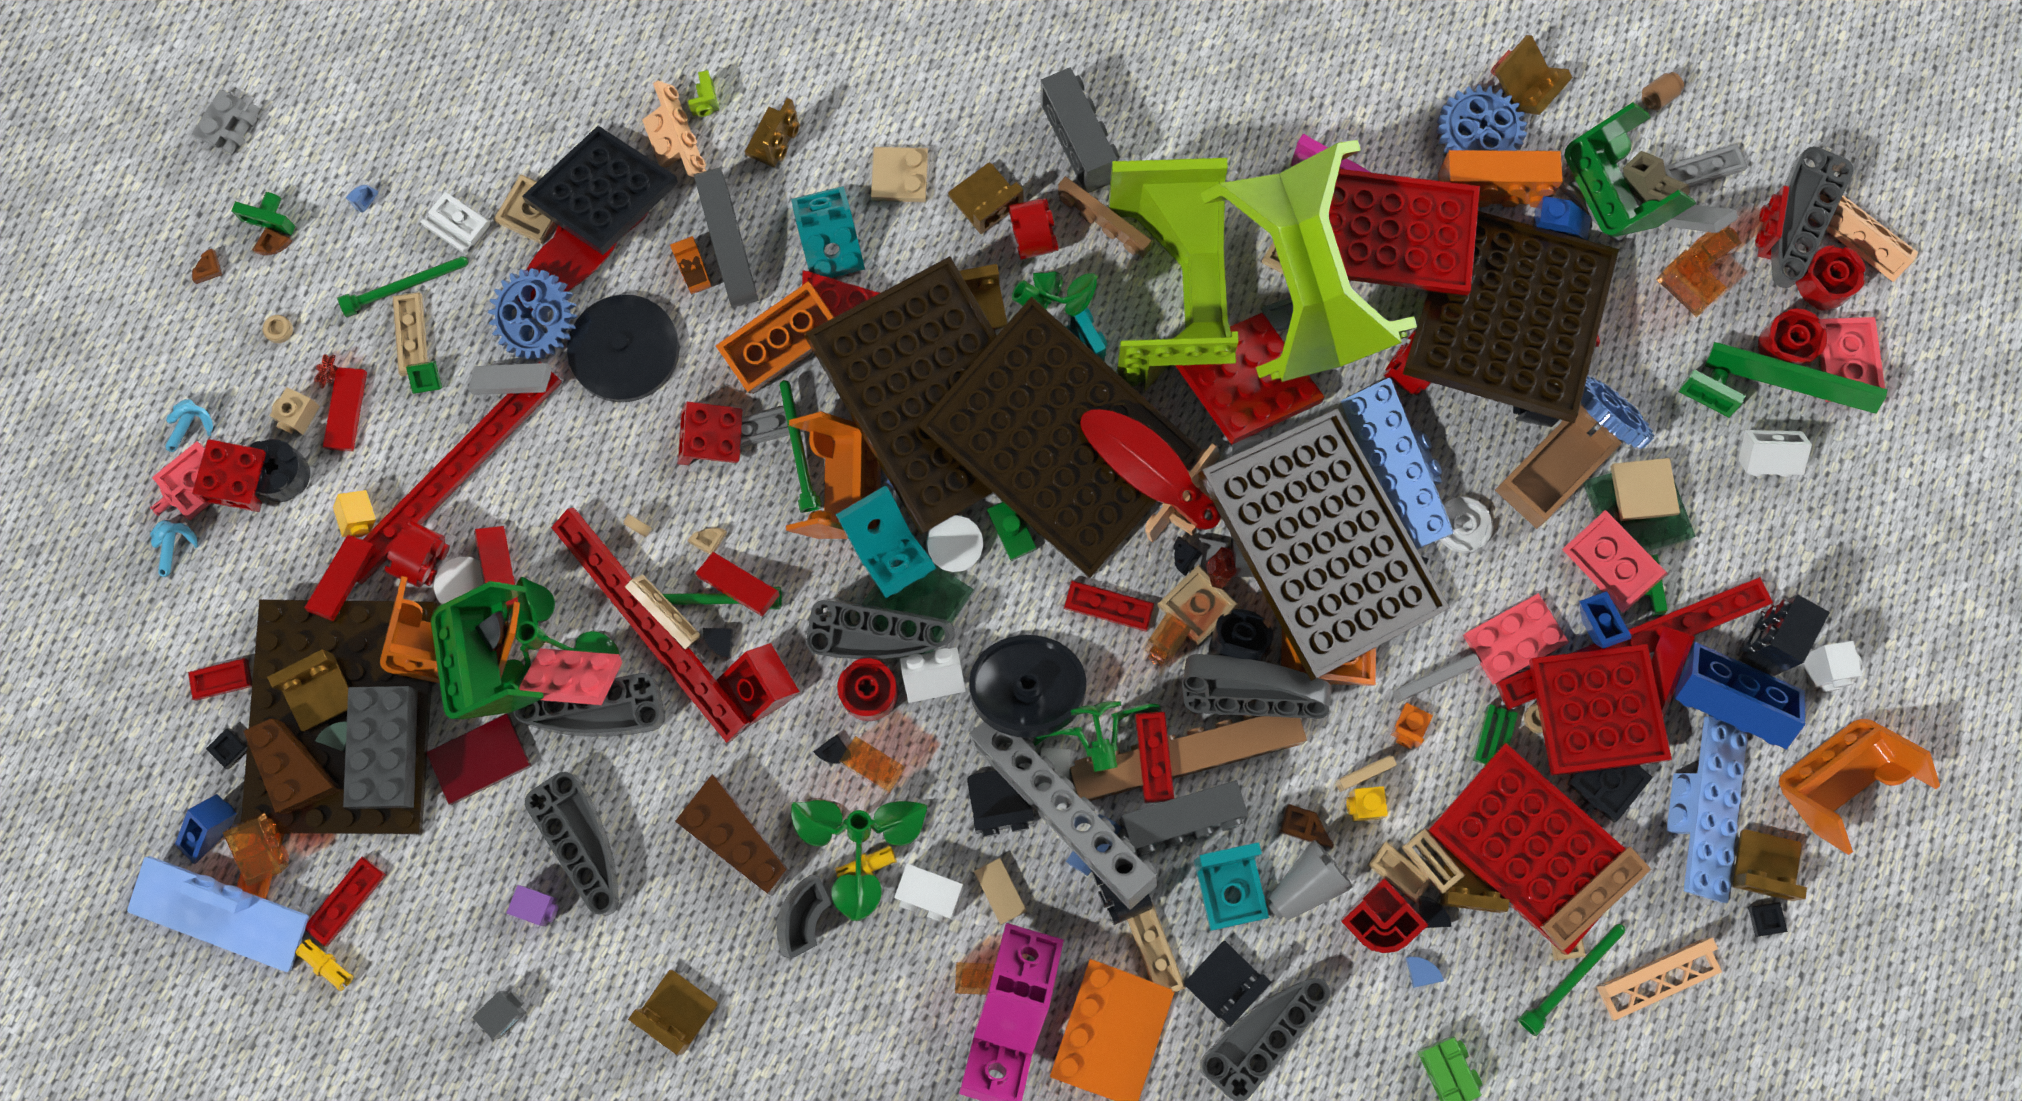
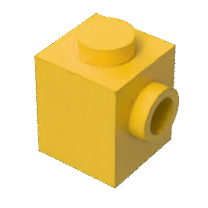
(354, 513)
(1367, 804)

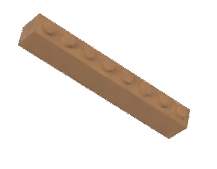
(1193, 753)

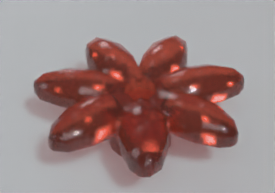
(326, 370)

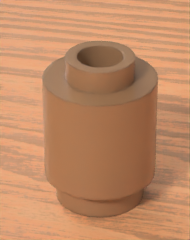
(1662, 91)

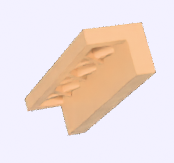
(1869, 239)
(1660, 967)

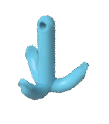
(186, 411)
(164, 534)

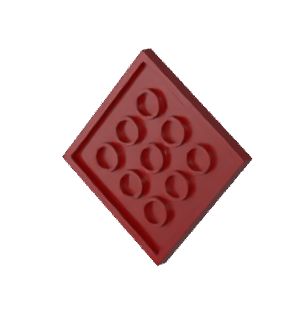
(1236, 394)
(1599, 709)

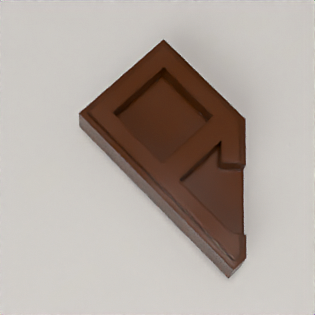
(1304, 826)

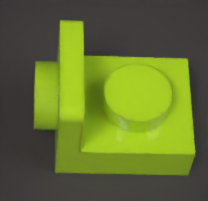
(706, 101)

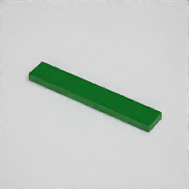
(1796, 378)

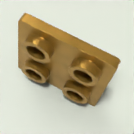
(1529, 78)
(773, 134)
(985, 197)
(986, 289)
(313, 689)
(1768, 866)
(1471, 892)
(674, 1012)

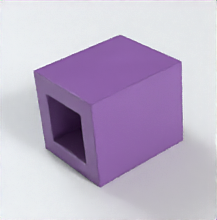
(533, 906)

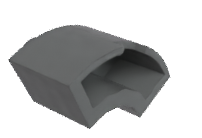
(799, 917)

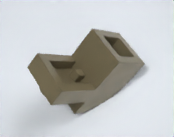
(1648, 178)

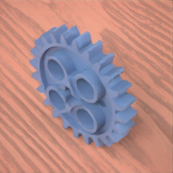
(1491, 108)
(548, 296)
(1616, 414)

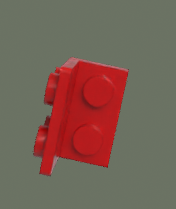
(1773, 220)
(709, 433)
(229, 475)

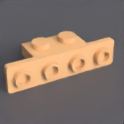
(670, 132)
(1168, 513)

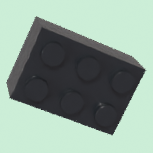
(1783, 635)

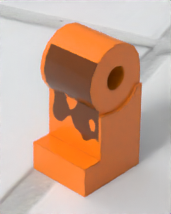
(691, 265)

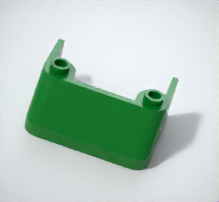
(1595, 168)
(465, 665)

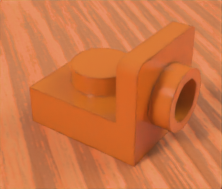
(1411, 726)

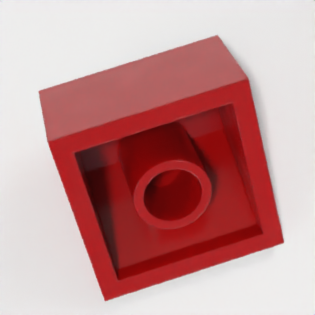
(758, 683)

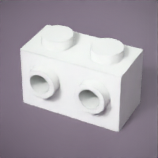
(1774, 452)
(1833, 666)
(932, 674)
(928, 892)

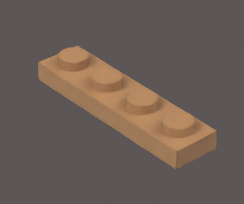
(1111, 223)
(1595, 898)

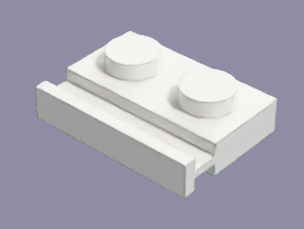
(455, 223)

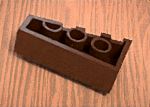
(728, 832)

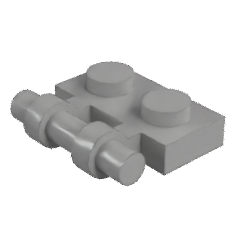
(220, 118)

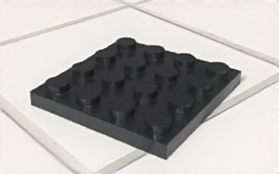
(600, 189)

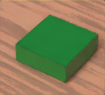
(424, 377)

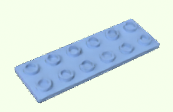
(1399, 460)
(1708, 809)
(217, 913)

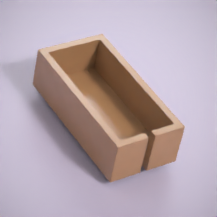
(1557, 468)

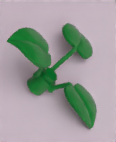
(1048, 287)
(535, 607)
(1102, 751)
(819, 819)

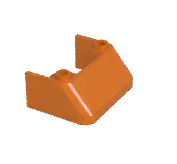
(849, 472)
(410, 641)
(1845, 768)

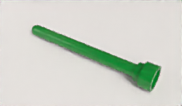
(351, 303)
(808, 499)
(711, 598)
(1534, 1019)

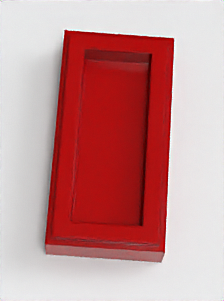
(220, 679)

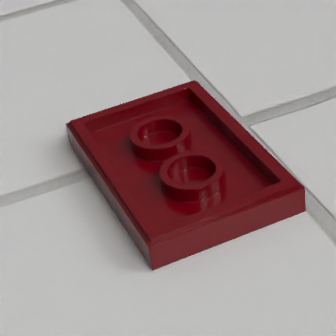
(478, 759)

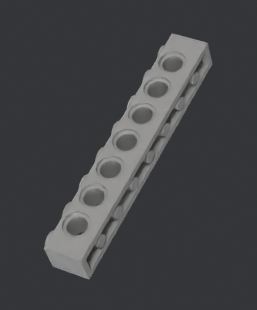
(1127, 887)

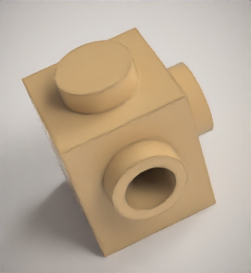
(293, 411)

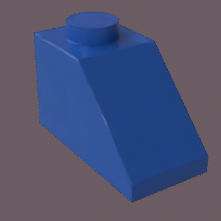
(1562, 217)
(1603, 620)
(204, 827)

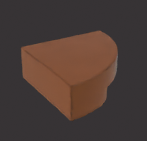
(270, 242)
(207, 267)

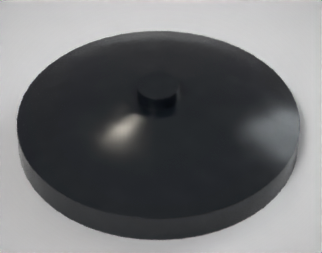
(623, 348)
(1027, 686)

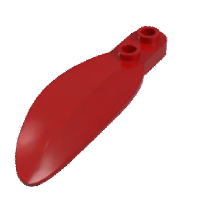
(569, 259)
(1147, 464)

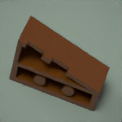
(288, 768)

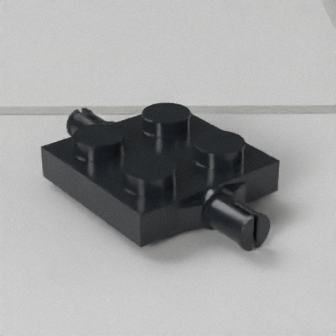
(1610, 789)

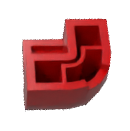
(1383, 919)

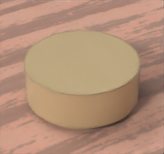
(277, 329)
(637, 525)
(1532, 719)

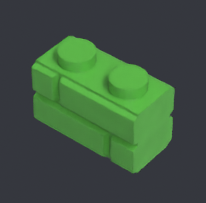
(1449, 1070)

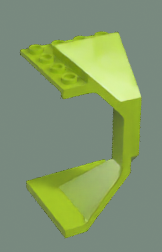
(1170, 207)
(1328, 317)

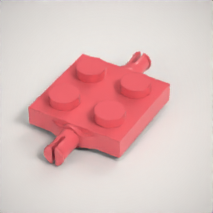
(178, 481)

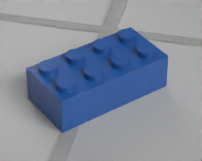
(1741, 696)

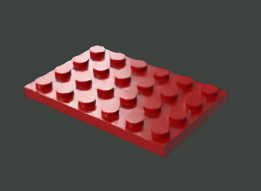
(1405, 230)
(1524, 838)

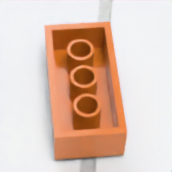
(1505, 175)
(774, 338)

